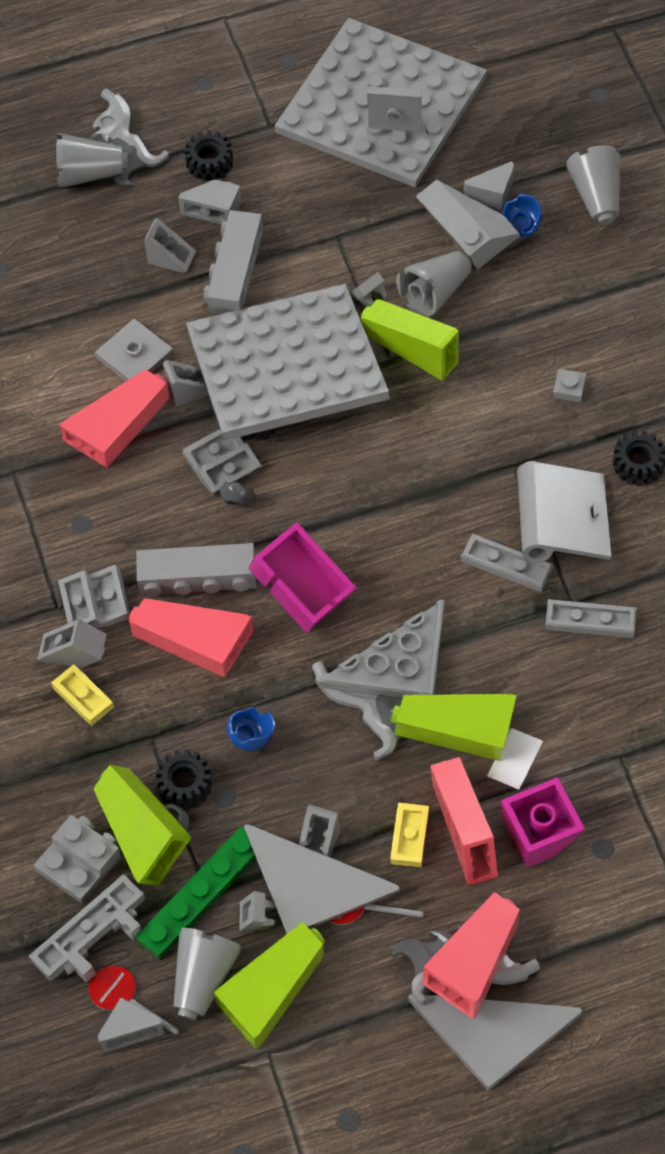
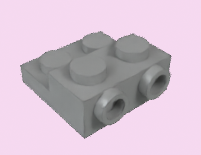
(78, 858)

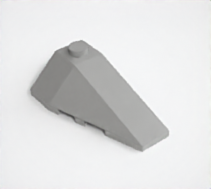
(471, 225)

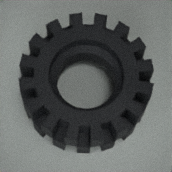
(209, 167)
(642, 444)
(184, 763)

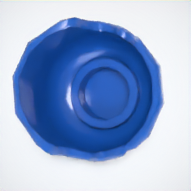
(523, 214)
(250, 729)

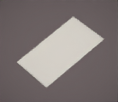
(516, 759)

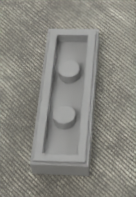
(505, 563)
(590, 618)

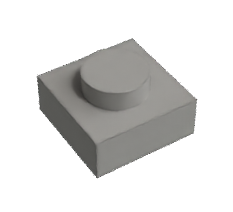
(569, 385)

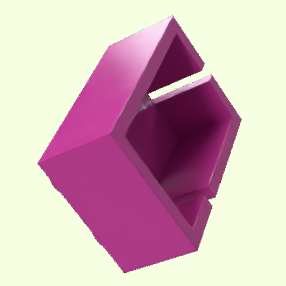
(301, 577)

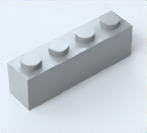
(234, 262)
(195, 569)

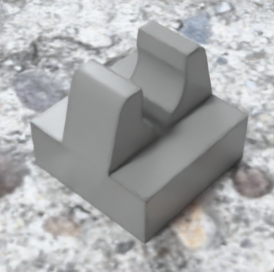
(364, 291)
(253, 913)

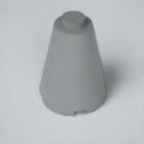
(87, 160)
(598, 181)
(432, 281)
(201, 970)

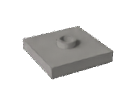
(394, 108)
(133, 351)

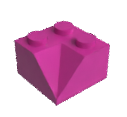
(541, 821)

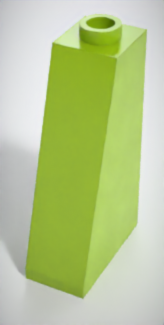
(413, 337)
(457, 721)
(141, 825)
(270, 983)

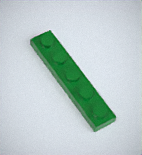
(198, 894)

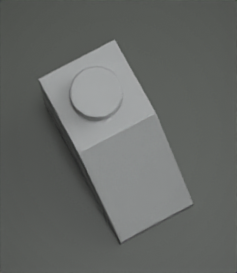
(211, 201)
(72, 644)

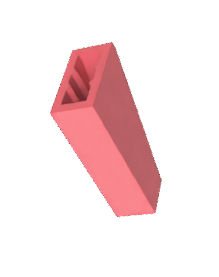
(116, 418)
(193, 633)
(465, 821)
(472, 956)

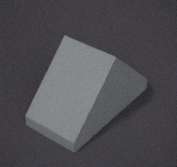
(491, 186)
(167, 249)
(184, 382)
(320, 830)
(128, 1026)

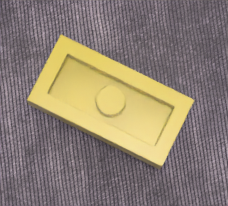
(82, 695)
(409, 835)

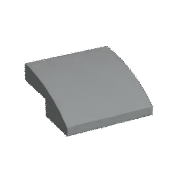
(220, 460)
(95, 597)

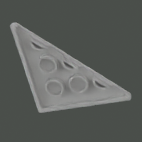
(396, 662)
(311, 885)
(500, 1034)

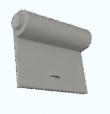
(558, 509)

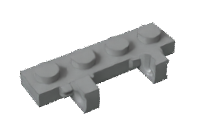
(69, 945)

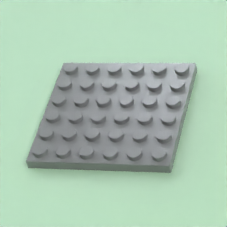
(333, 104)
(286, 361)

